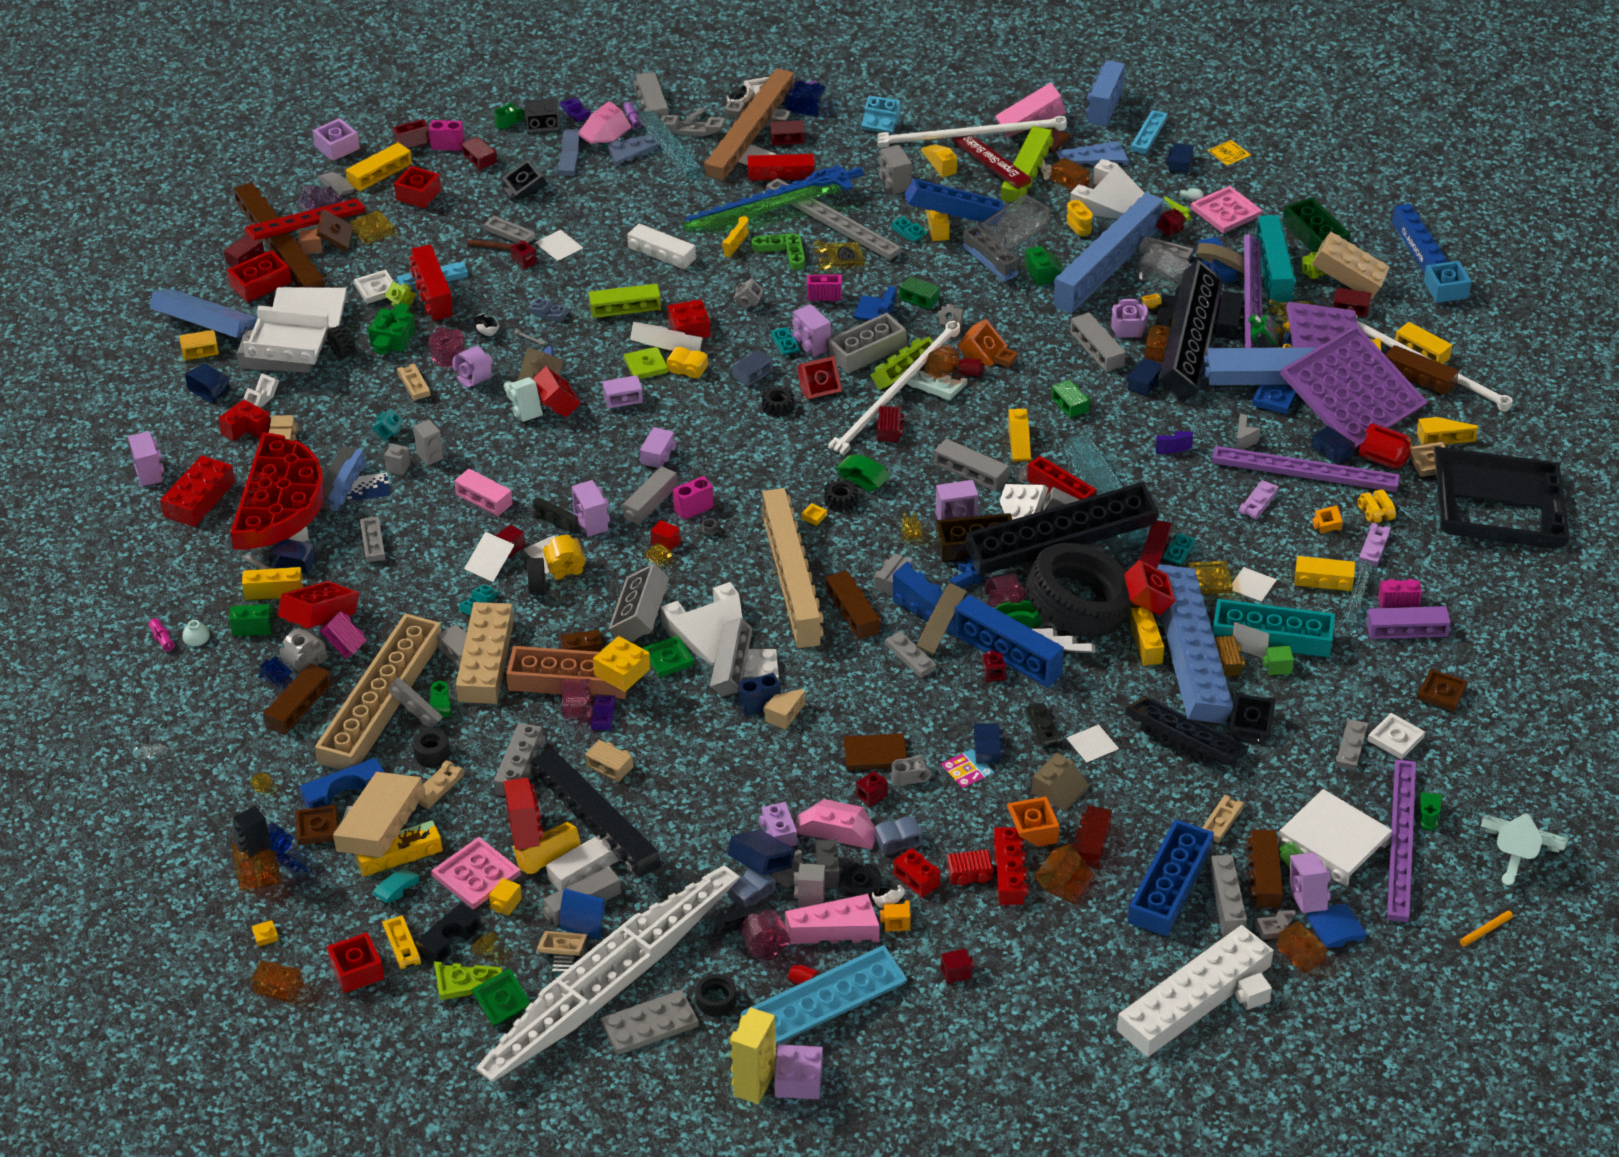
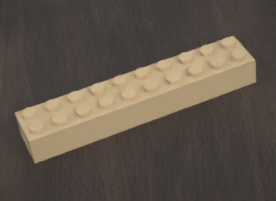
(792, 568)
(370, 703)

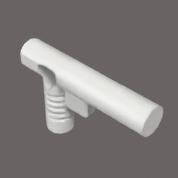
(1046, 170)

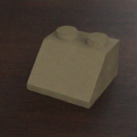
(536, 360)
(1059, 782)

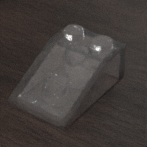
(1162, 266)

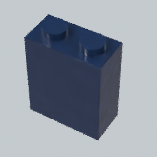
(761, 852)

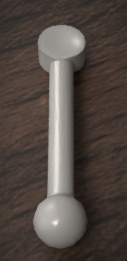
(541, 342)

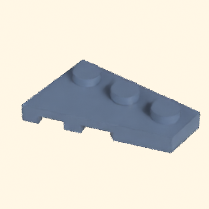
(631, 147)

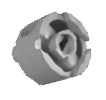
(303, 648)

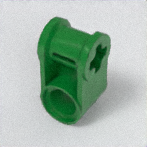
(508, 115)
(440, 698)
(1429, 810)

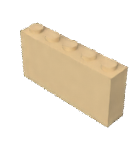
(379, 814)

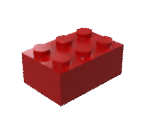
(259, 276)

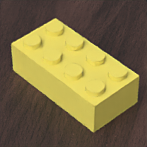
(753, 1055)

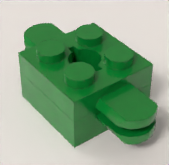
(392, 329)

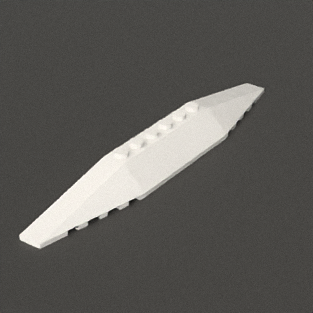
(605, 972)

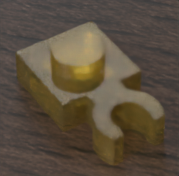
(911, 527)

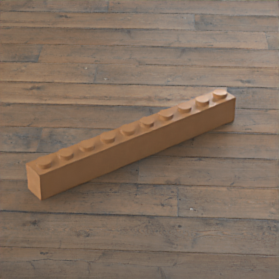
(748, 125)

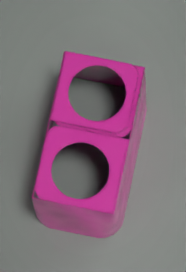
(446, 135)
(693, 498)

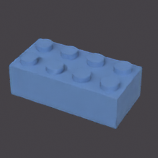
(1105, 93)

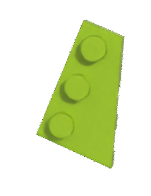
(458, 980)

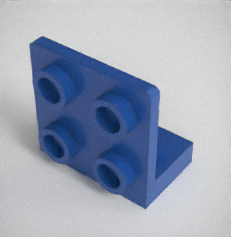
(872, 307)

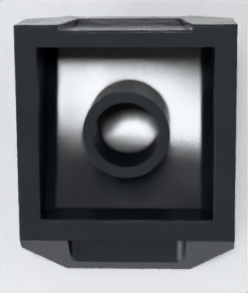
(522, 181)
(1251, 718)

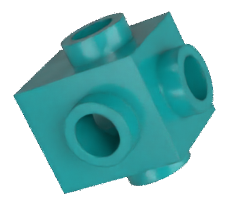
(387, 424)

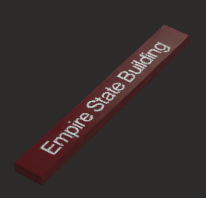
(992, 160)

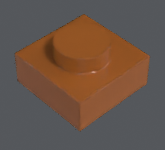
(1005, 357)

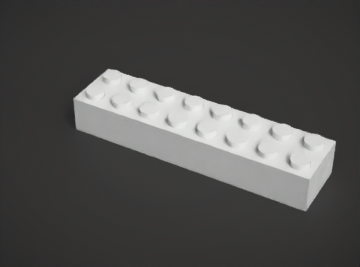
(1193, 990)

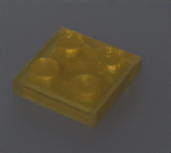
(372, 226)
(1213, 576)

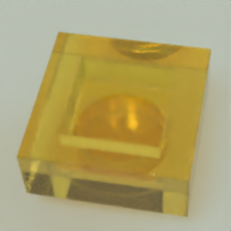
(658, 554)
(485, 943)

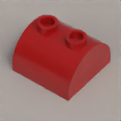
(819, 377)

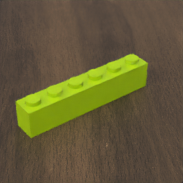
(1029, 160)

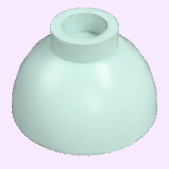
(195, 633)

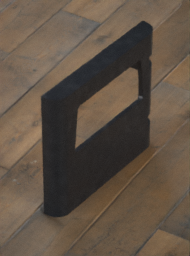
(1504, 481)

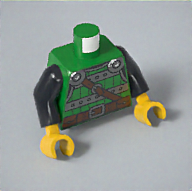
(1268, 332)

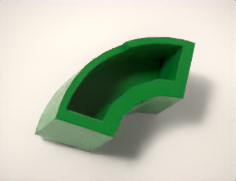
(863, 472)
(1022, 612)

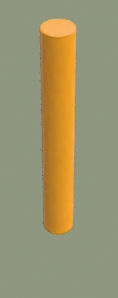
(1486, 928)

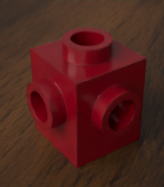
(1171, 222)

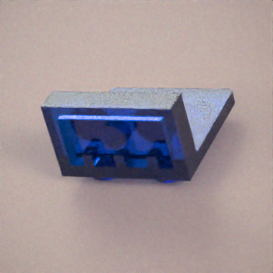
(804, 98)
(280, 843)

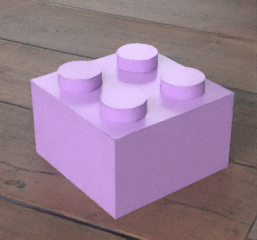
(336, 139)
(811, 330)
(146, 458)
(956, 500)
(590, 508)
(1309, 882)
(798, 1071)

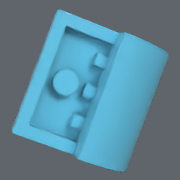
(881, 114)

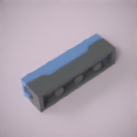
(990, 253)
(341, 476)

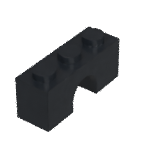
(458, 922)

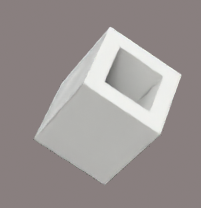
(1253, 991)

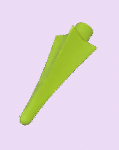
(1184, 210)

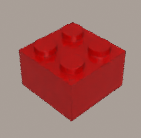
(417, 186)
(689, 318)
(556, 392)
(1149, 587)
(355, 962)

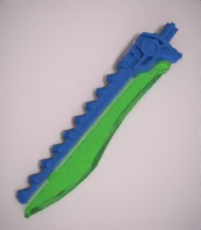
(818, 184)

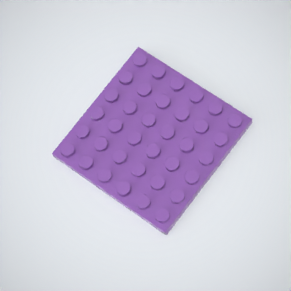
(1353, 385)

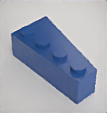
(916, 593)

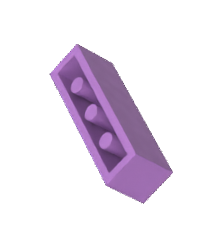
(1408, 622)

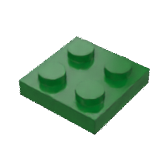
(669, 656)
(501, 997)

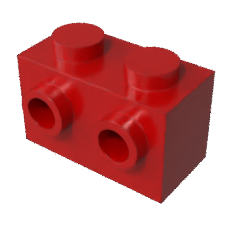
(916, 872)

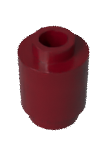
(971, 367)

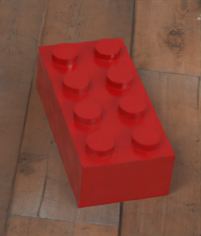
(431, 282)
(197, 491)
(317, 604)
(523, 813)

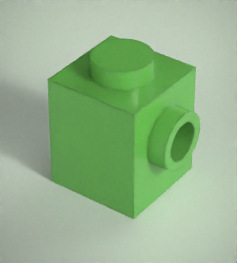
(1278, 660)

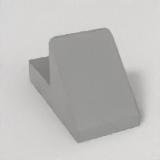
(1246, 435)

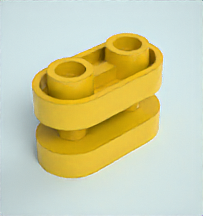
(1079, 218)
(1377, 506)

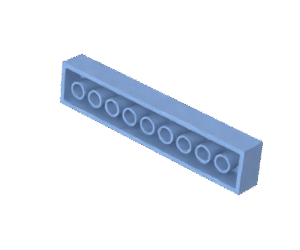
(1107, 253)
(1194, 650)

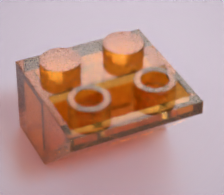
(257, 870)
(1065, 874)

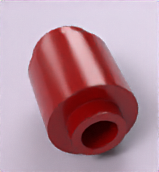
(801, 974)

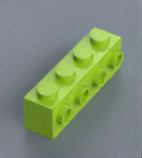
(624, 300)
(890, 372)

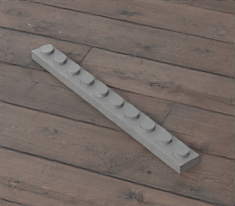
(843, 224)

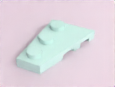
(943, 387)

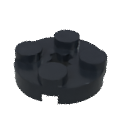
(867, 872)

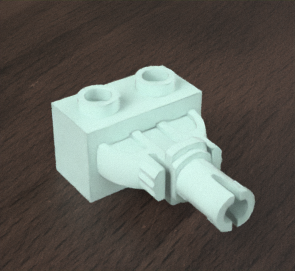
(525, 398)

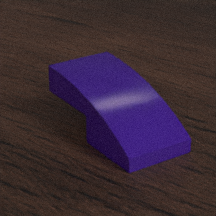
(575, 110)
(1172, 444)
(603, 712)

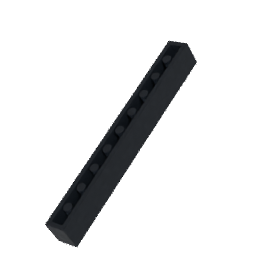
(596, 813)

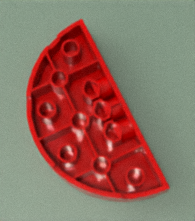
(279, 495)

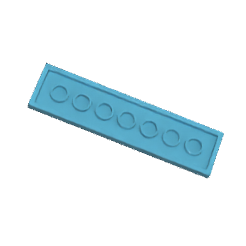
(832, 993)

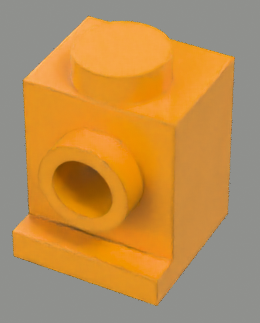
(1327, 519)
(896, 917)

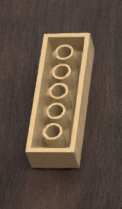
(485, 653)

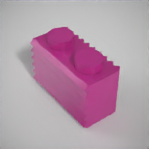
(824, 287)
(1399, 593)
(343, 634)

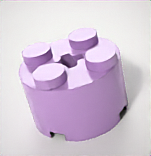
(1129, 318)
(472, 366)

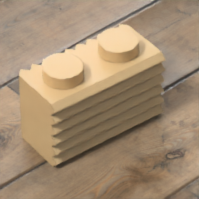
(609, 760)

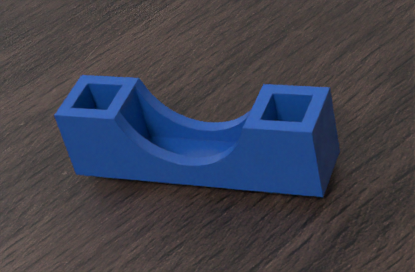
(322, 790)

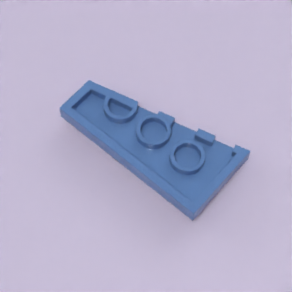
(1093, 154)

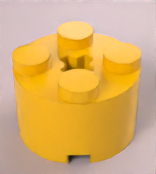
(564, 556)

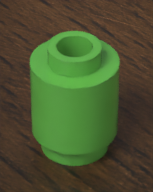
(1289, 849)

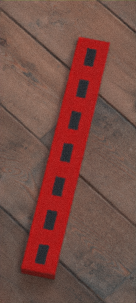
(302, 219)

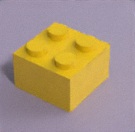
(621, 663)

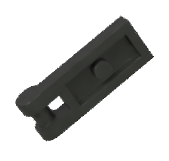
(555, 515)
(1043, 725)

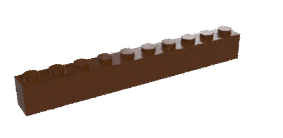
(284, 245)

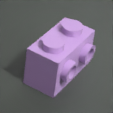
(622, 391)
(657, 447)
(779, 823)

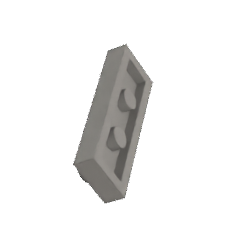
(508, 230)
(1183, 251)
(372, 539)
(910, 654)
(414, 703)
(1351, 744)

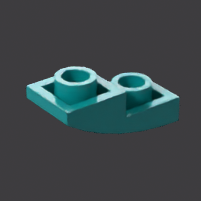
(907, 229)
(784, 341)
(1179, 549)
(481, 594)
(393, 886)

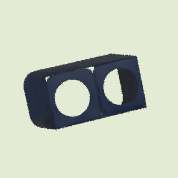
(207, 382)
(293, 554)
(756, 692)

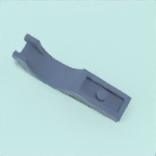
(569, 152)

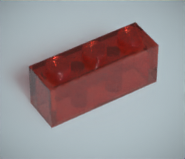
(1093, 834)

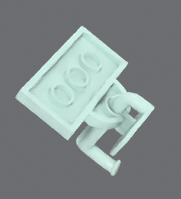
(1520, 840)

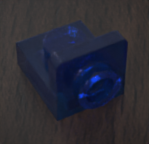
(275, 670)

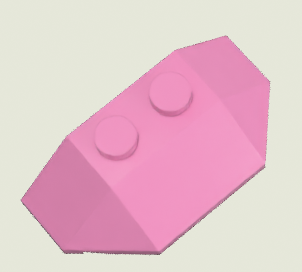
(605, 125)
(837, 821)

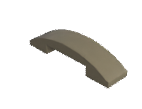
(1227, 256)
(940, 618)

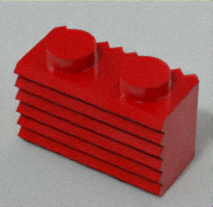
(969, 867)

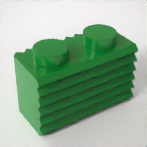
(919, 292)
(1070, 398)

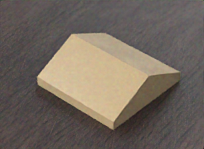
(562, 943)

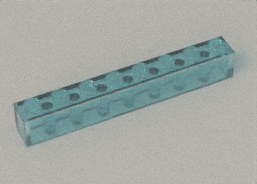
(1097, 474)

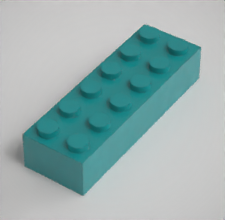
(1275, 259)
(1300, 629)

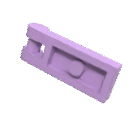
(1259, 499)
(1374, 544)

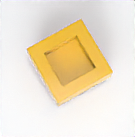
(1151, 301)
(814, 514)
(265, 933)

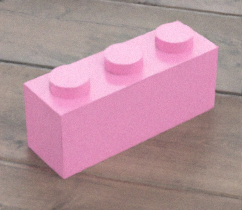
(483, 492)

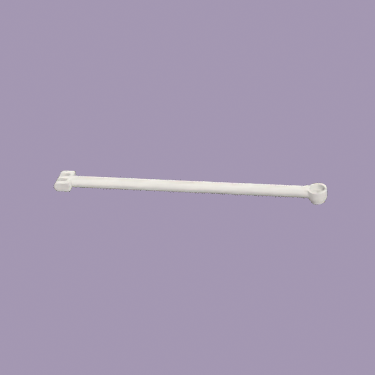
(885, 139)
(1503, 402)
(843, 444)

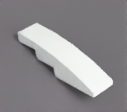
(664, 338)
(1067, 642)

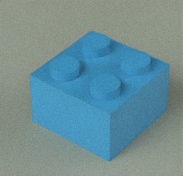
(1447, 281)

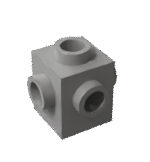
(748, 293)
(957, 315)

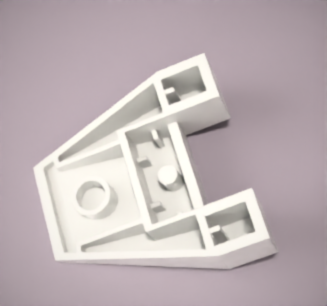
(1113, 192)
(702, 627)

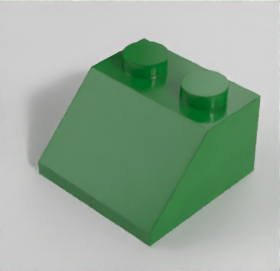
(1042, 265)
(251, 619)

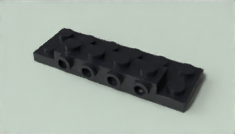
(1184, 733)

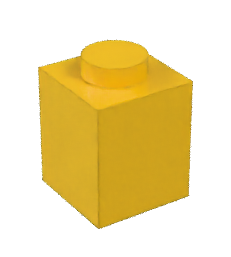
(505, 896)

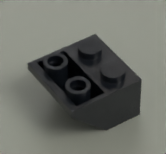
(541, 115)

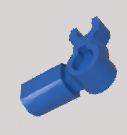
(968, 577)

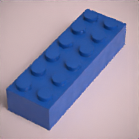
(1020, 646)
(1170, 877)

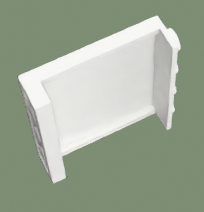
(314, 299)
(287, 335)
(1336, 834)

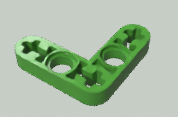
(767, 244)

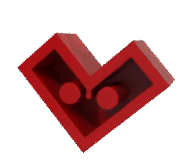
(244, 418)

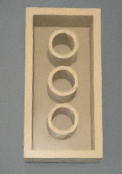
(1350, 265)

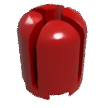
(1385, 446)

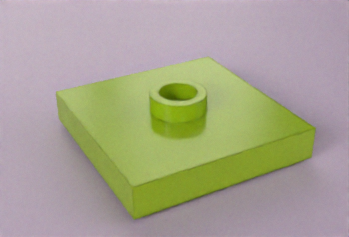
(646, 363)

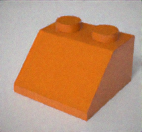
(981, 342)
(1035, 821)

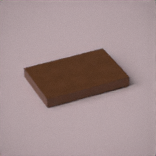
(873, 751)

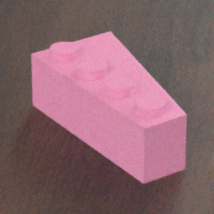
(1040, 105)
(833, 921)

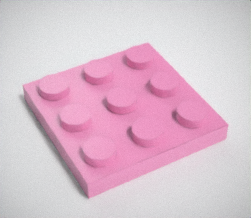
(1226, 209)
(475, 872)

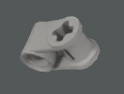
(909, 770)

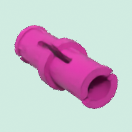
(161, 634)

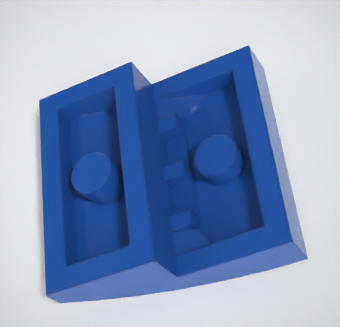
(582, 913)
(1336, 925)

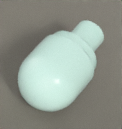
(1192, 194)

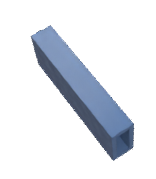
(202, 312)
(1249, 365)

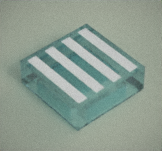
(561, 964)

